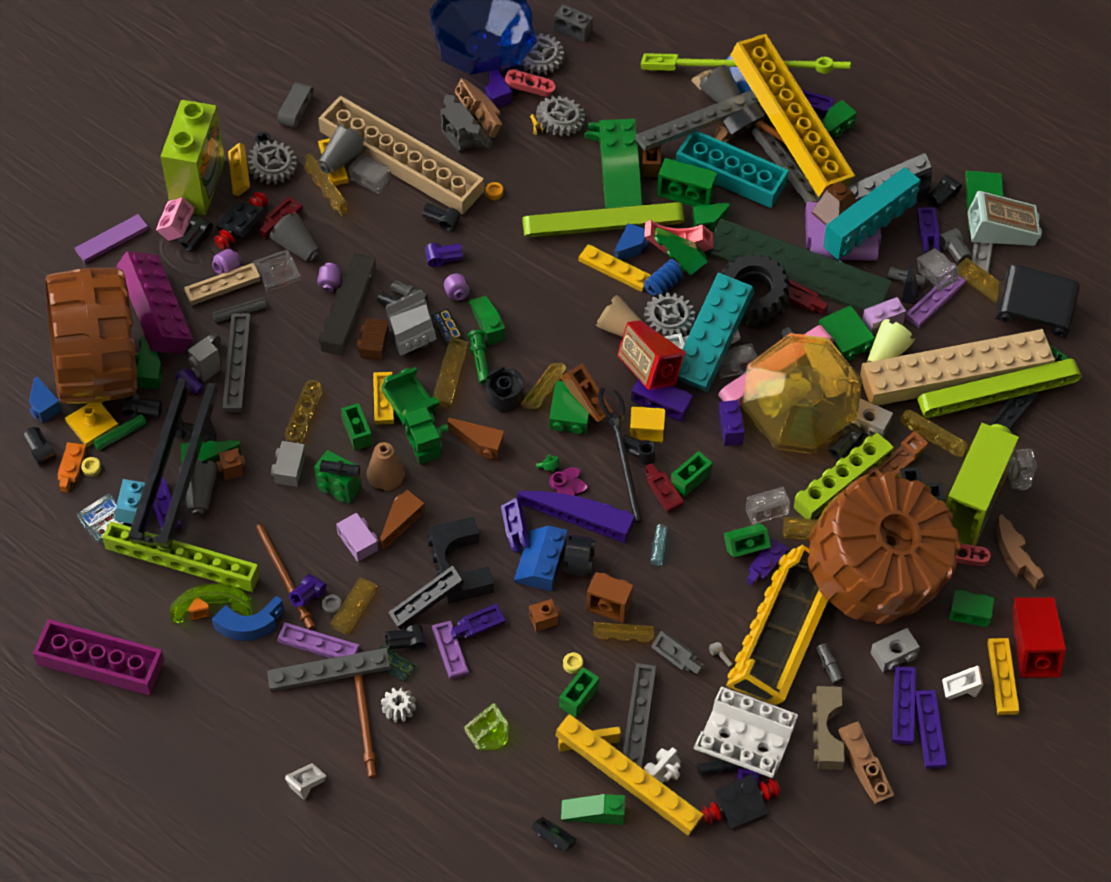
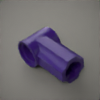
(439, 254)
(310, 588)

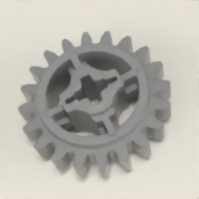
(544, 55)
(560, 115)
(270, 158)
(667, 310)

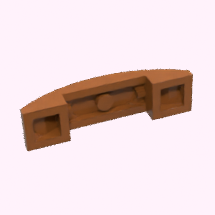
(902, 457)

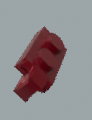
(287, 206)
(806, 298)
(663, 489)

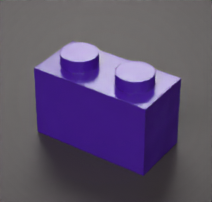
(731, 422)

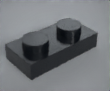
(553, 833)

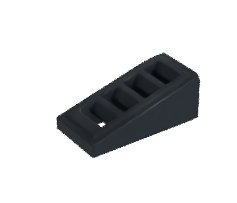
(911, 289)

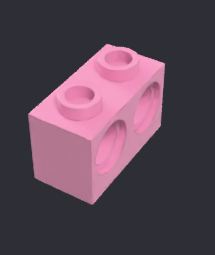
(175, 218)

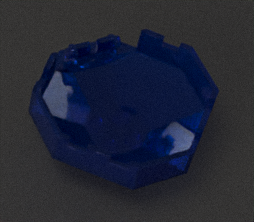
(482, 33)

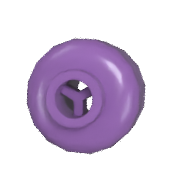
(226, 261)
(330, 277)
(456, 287)

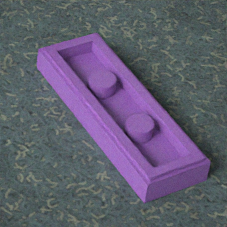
(450, 650)

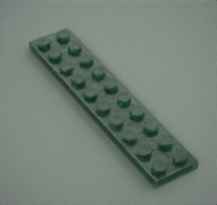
(802, 266)

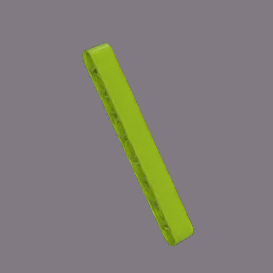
(602, 219)
(999, 388)

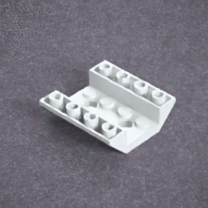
(749, 727)

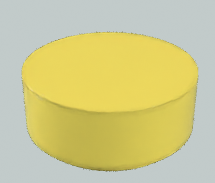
(91, 467)
(573, 663)

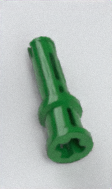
(479, 349)

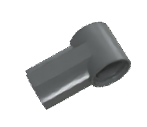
(954, 243)

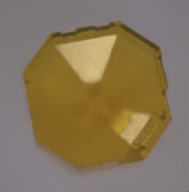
(801, 393)

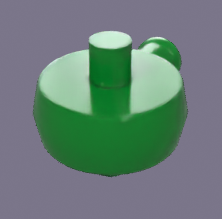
(549, 463)

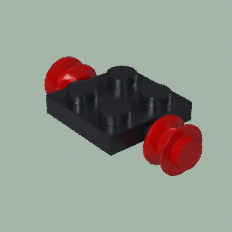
(240, 220)
(740, 801)

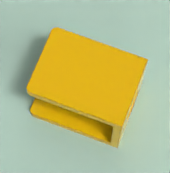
(647, 424)

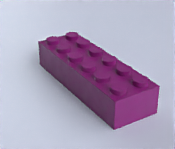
(155, 303)
(99, 657)

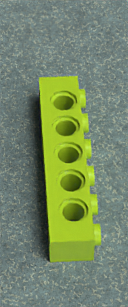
(812, 508)

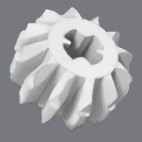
(405, 702)

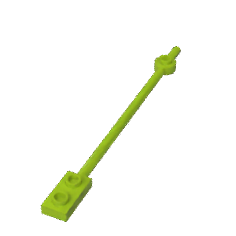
(670, 62)

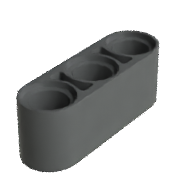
(295, 104)

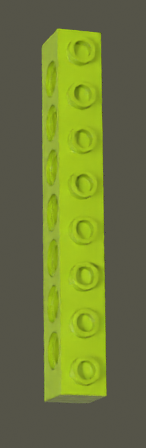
(185, 558)

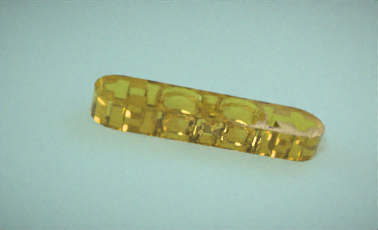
(300, 411)
(934, 433)

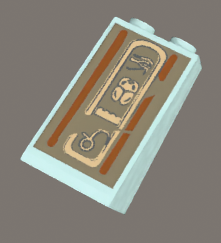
(1003, 220)

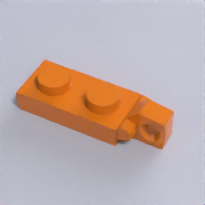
(71, 465)

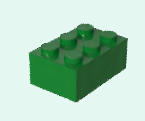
(686, 183)

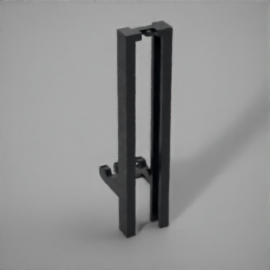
(174, 427)

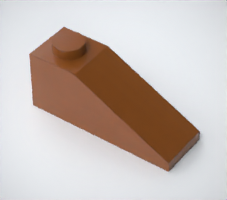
(585, 391)
(481, 439)
(404, 512)

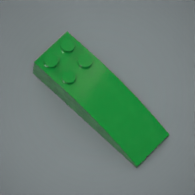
(620, 163)

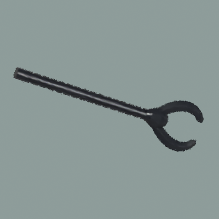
(615, 422)

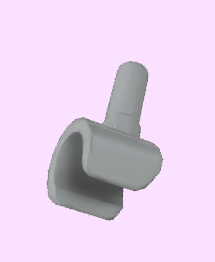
(716, 648)

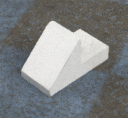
(963, 682)
(304, 779)

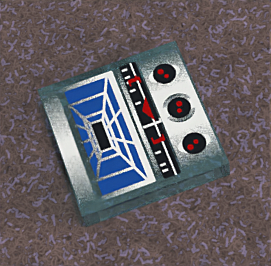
(98, 516)

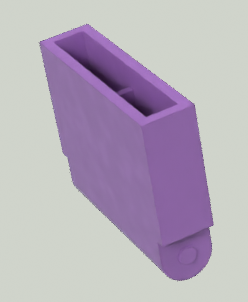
(815, 237)

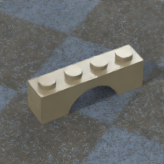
(829, 750)

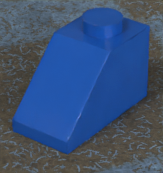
(631, 243)
(43, 402)

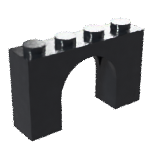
(445, 539)

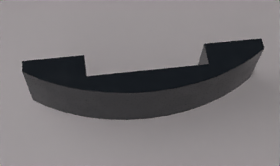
(744, 117)

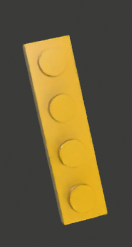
(614, 267)
(1003, 676)

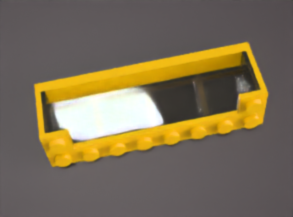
(780, 631)

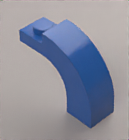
(248, 627)

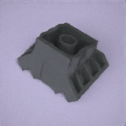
(461, 126)
(410, 323)

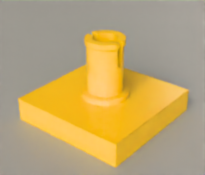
(91, 422)

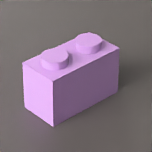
(888, 310)
(357, 537)

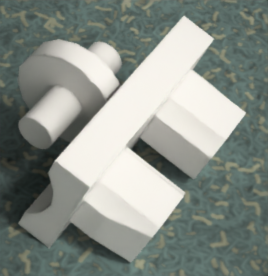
(667, 766)

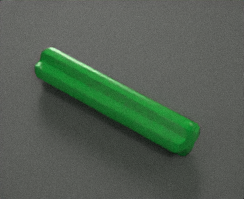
(119, 432)

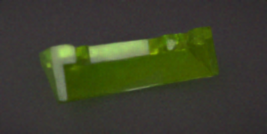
(211, 594)

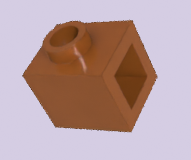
(231, 464)
(544, 615)

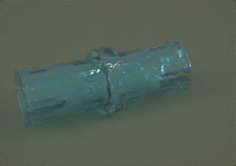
(659, 545)

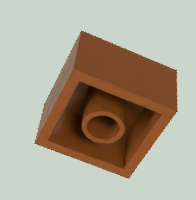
(609, 597)

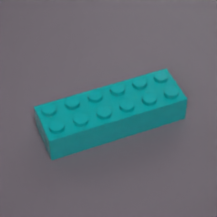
(735, 168)
(871, 213)
(714, 331)

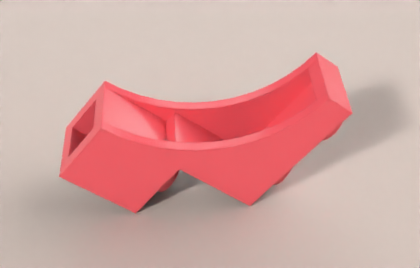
(700, 235)

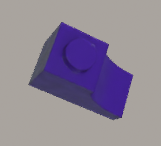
(498, 90)

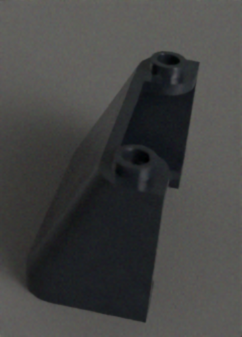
(1038, 298)

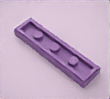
(111, 238)
(932, 303)
(315, 642)

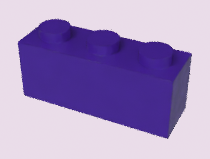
(673, 400)

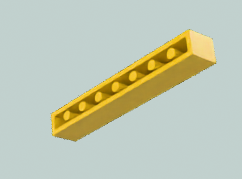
(628, 775)

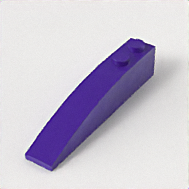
(581, 512)

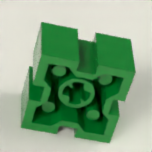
(424, 435)

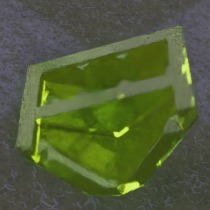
(488, 729)

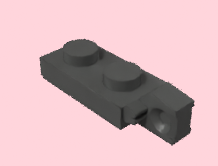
(677, 652)

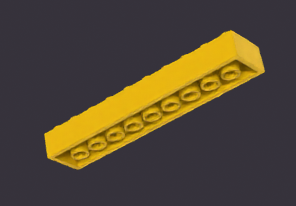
(791, 114)

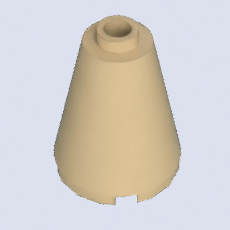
(616, 317)

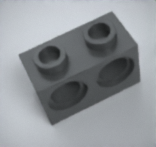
(573, 23)

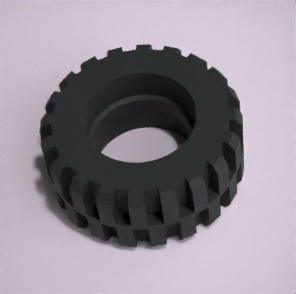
(765, 271)

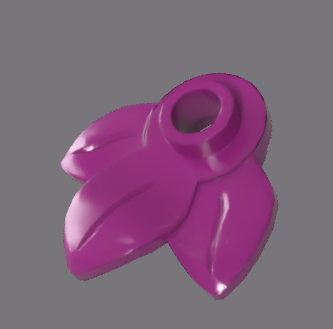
(570, 483)

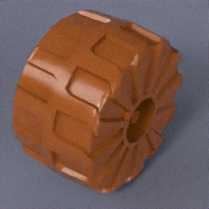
(91, 335)
(883, 548)

